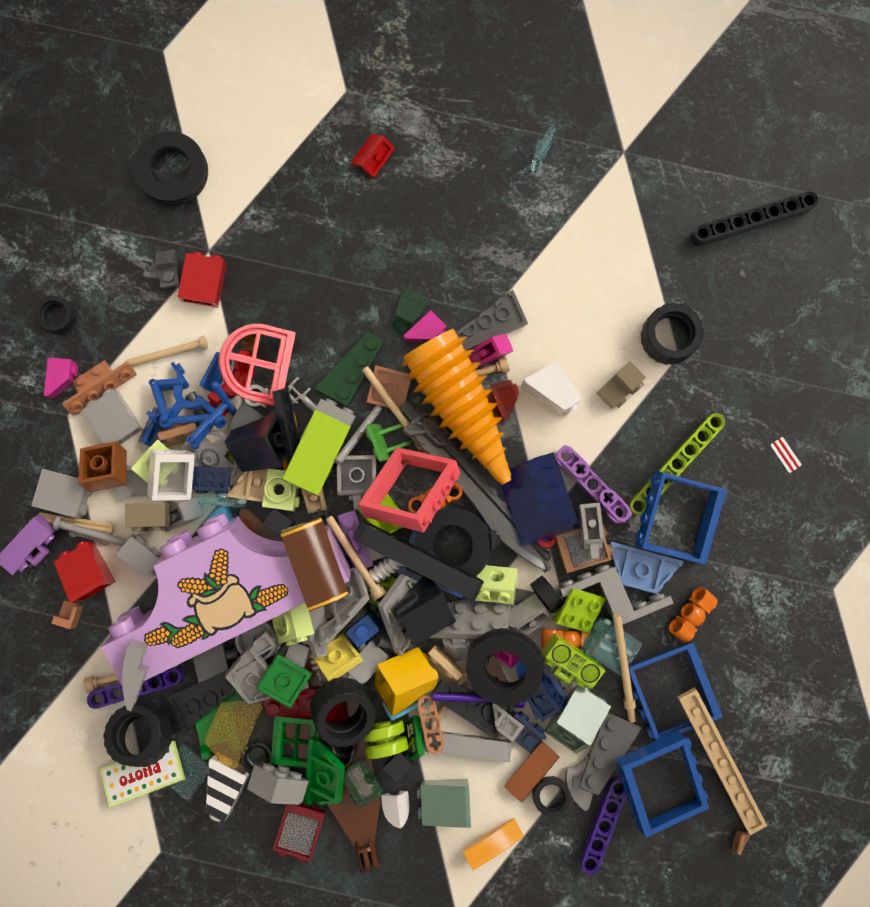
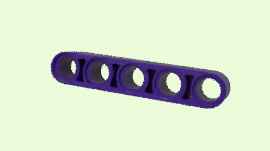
(109, 698)
(604, 835)

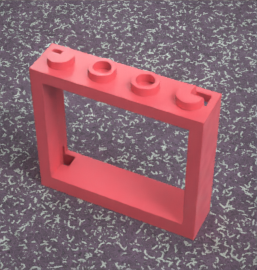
(388, 475)

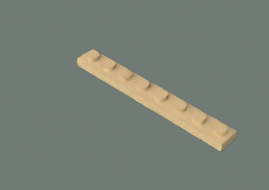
(722, 761)

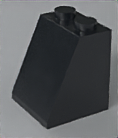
(257, 444)
(423, 611)

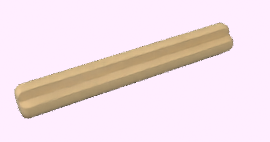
(94, 525)

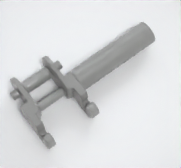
(304, 399)

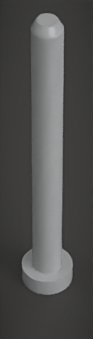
(58, 523)

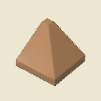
(740, 841)

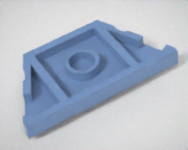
(643, 568)

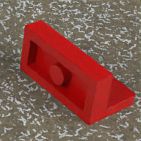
(373, 154)

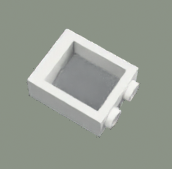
(170, 475)

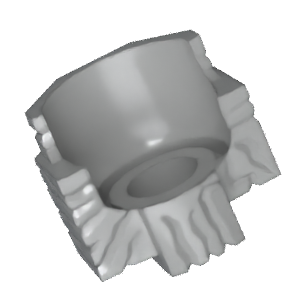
(457, 648)

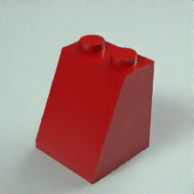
(83, 572)

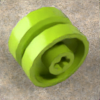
(386, 739)

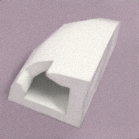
(396, 808)

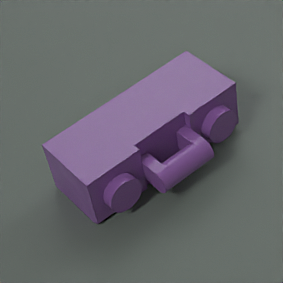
(348, 524)
(19, 550)

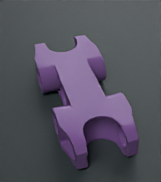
(614, 500)

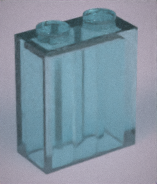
(603, 645)

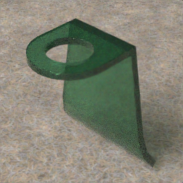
(409, 309)

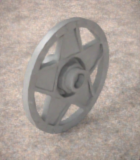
(212, 454)

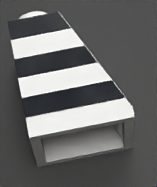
(223, 788)

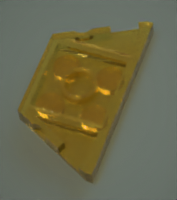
(232, 730)

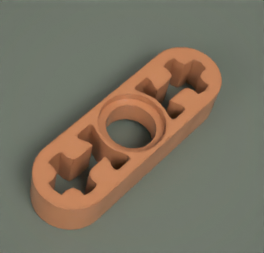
(438, 728)

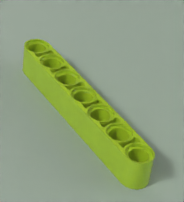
(680, 455)

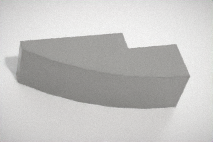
(133, 672)

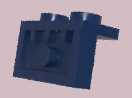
(211, 479)
(546, 700)
(531, 734)

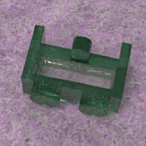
(362, 782)

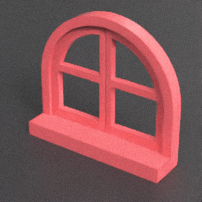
(280, 367)

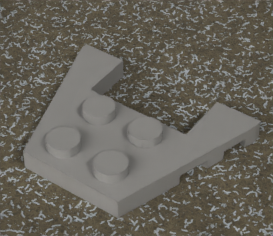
(392, 597)
(345, 608)
(250, 668)

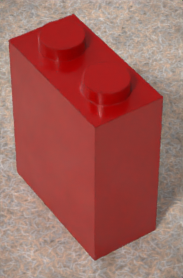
(202, 279)

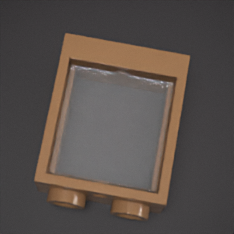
(573, 551)

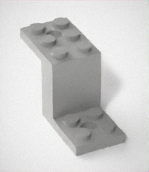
(612, 589)

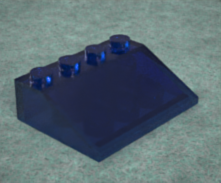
(539, 500)

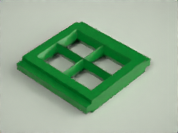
(278, 740)

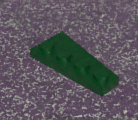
(347, 375)

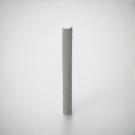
(357, 435)

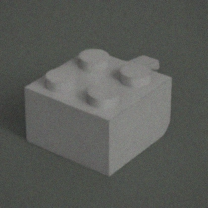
(356, 477)
(277, 784)

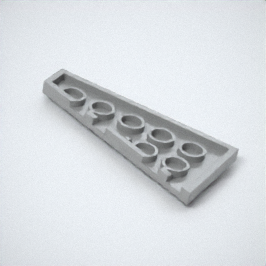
(475, 619)

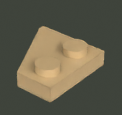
(250, 486)

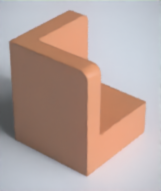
(68, 615)

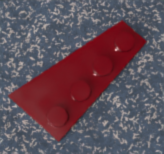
(301, 708)

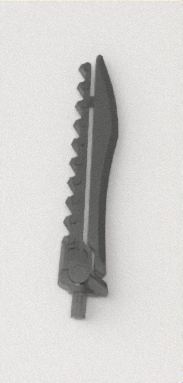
(484, 498)

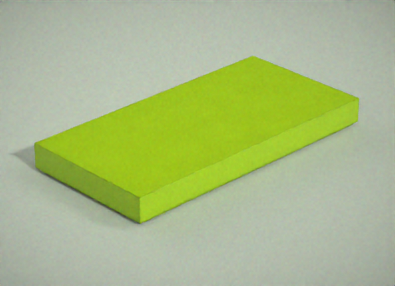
(316, 453)

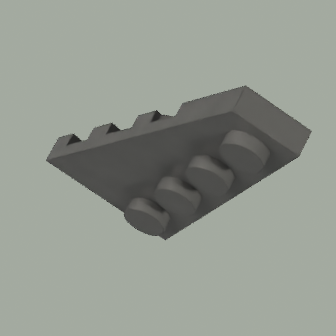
(497, 320)
(610, 743)

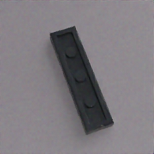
(286, 421)

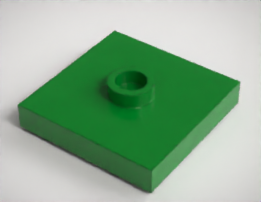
(283, 680)

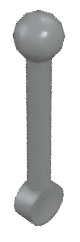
(73, 534)

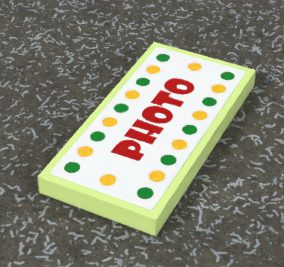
(128, 782)

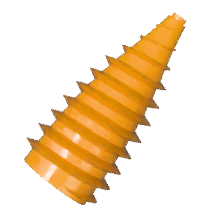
(459, 398)

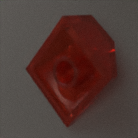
(505, 395)

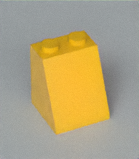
(404, 680)

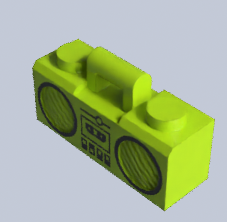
(578, 664)

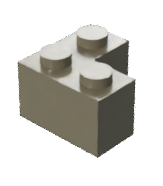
(625, 381)
(146, 515)

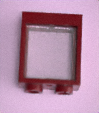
(299, 831)

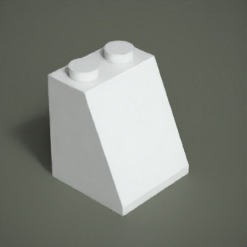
(553, 389)

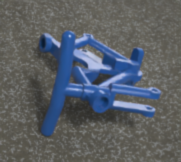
(168, 417)

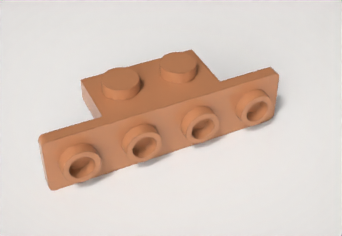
(95, 382)

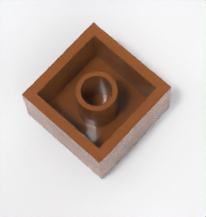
(102, 466)

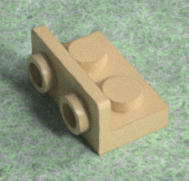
(443, 664)

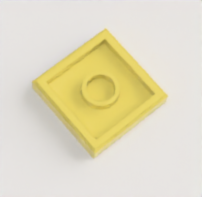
(340, 658)

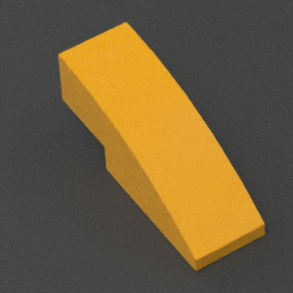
(492, 843)

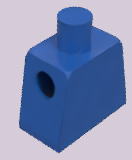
(364, 629)

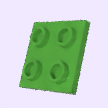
(375, 434)

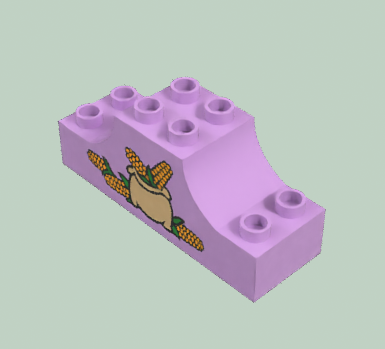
(210, 593)

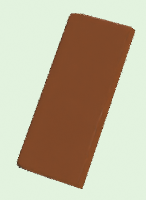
(532, 771)

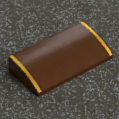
(314, 563)

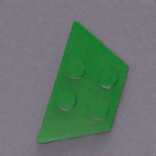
(323, 775)

